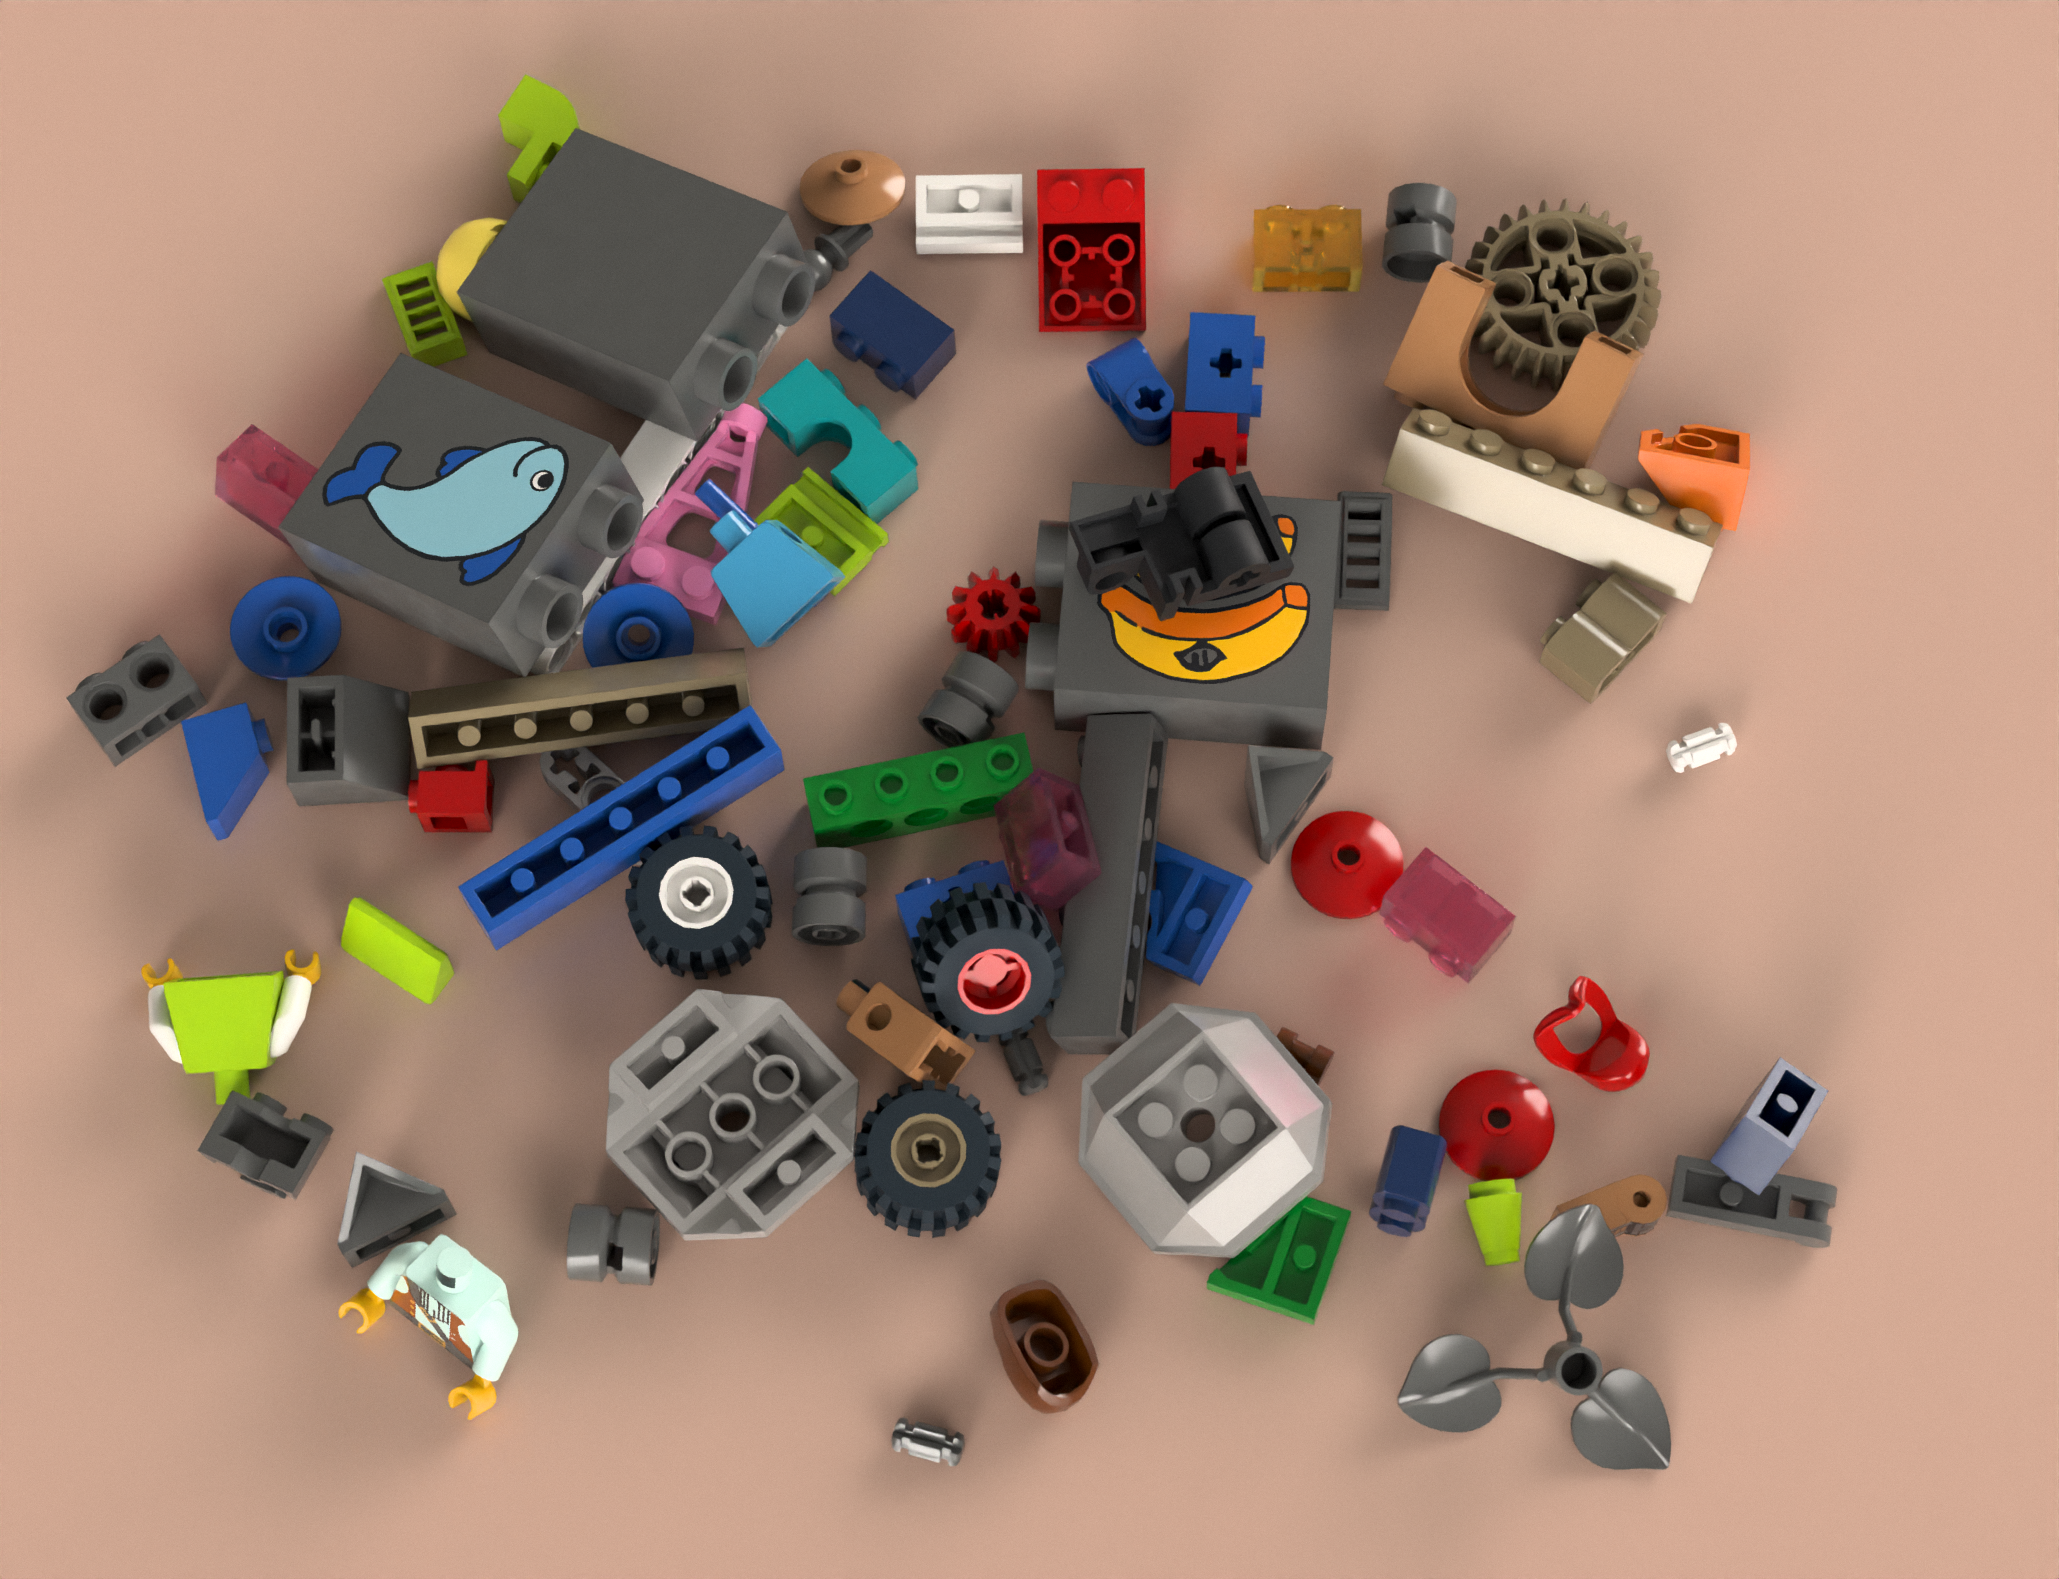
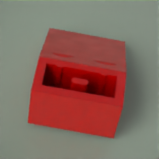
(1091, 249)

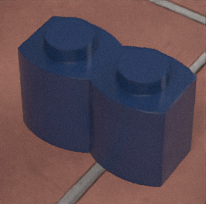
(1407, 1180)

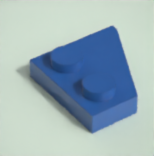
(1191, 913)

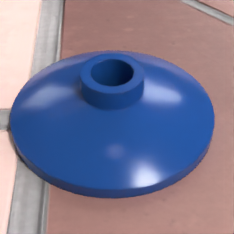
(282, 606)
(616, 611)

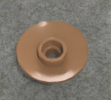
(852, 187)

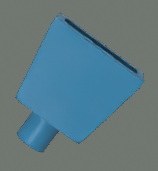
(769, 576)

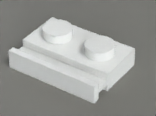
(969, 214)

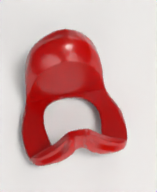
(1615, 1059)

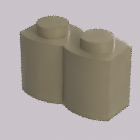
(1601, 636)

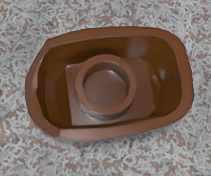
(1043, 1346)

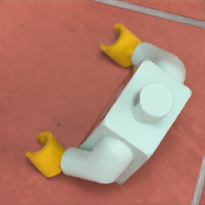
(453, 1303)

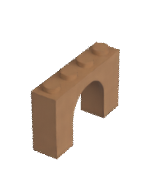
(1436, 372)

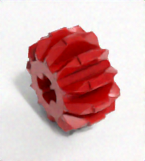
(991, 596)

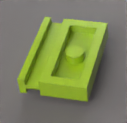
(827, 524)

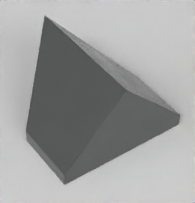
(1280, 790)
(387, 1209)

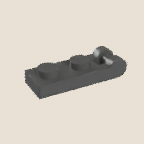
(1708, 1196)

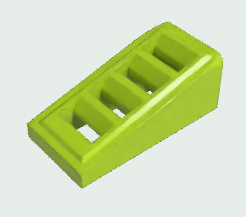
(436, 348)

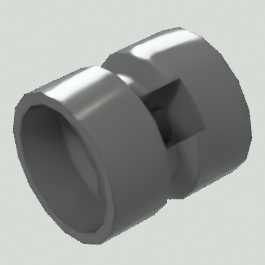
(1419, 231)
(971, 698)
(829, 901)
(593, 1241)

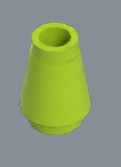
(1496, 1219)

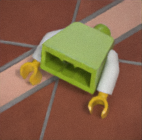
(229, 1019)

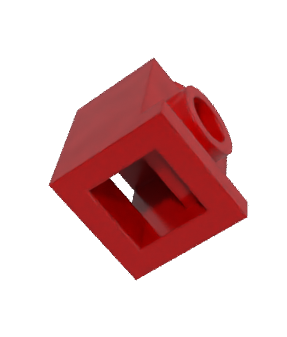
(454, 799)

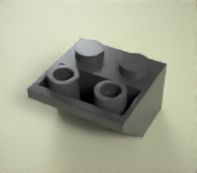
(347, 741)

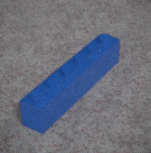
(619, 826)

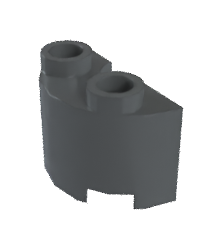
(265, 1145)

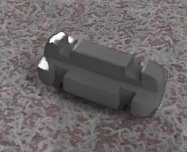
(1024, 1062)
(928, 1441)

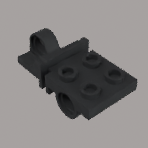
(1185, 544)

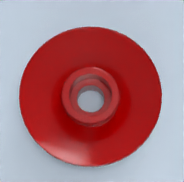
(1340, 888)
(1490, 1151)

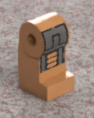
(1626, 1205)

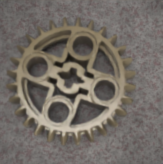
(1569, 277)

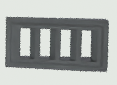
(1365, 516)

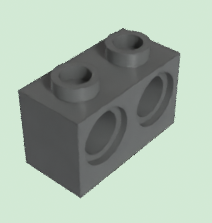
(144, 710)

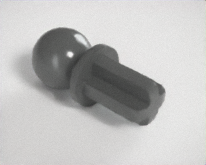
(834, 250)

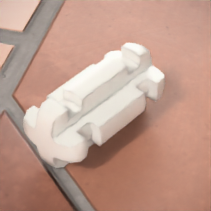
(1701, 747)

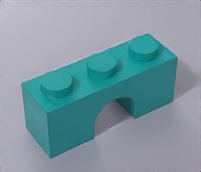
(813, 409)

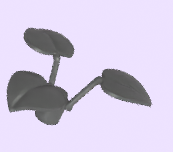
(1624, 1416)

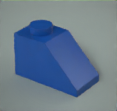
(227, 763)

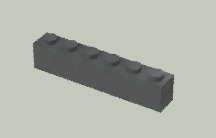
(1108, 919)

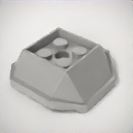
(718, 1059)
(1240, 1180)

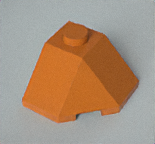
(1699, 469)

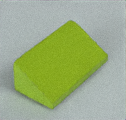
(395, 951)

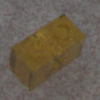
(1329, 263)

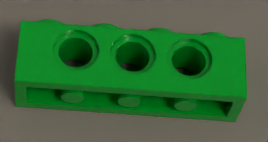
(915, 792)

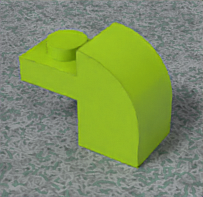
(538, 123)

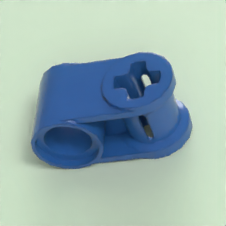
(1134, 391)

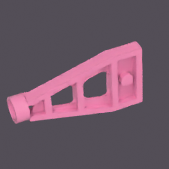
(678, 571)

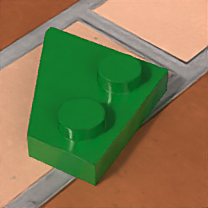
(1288, 1263)

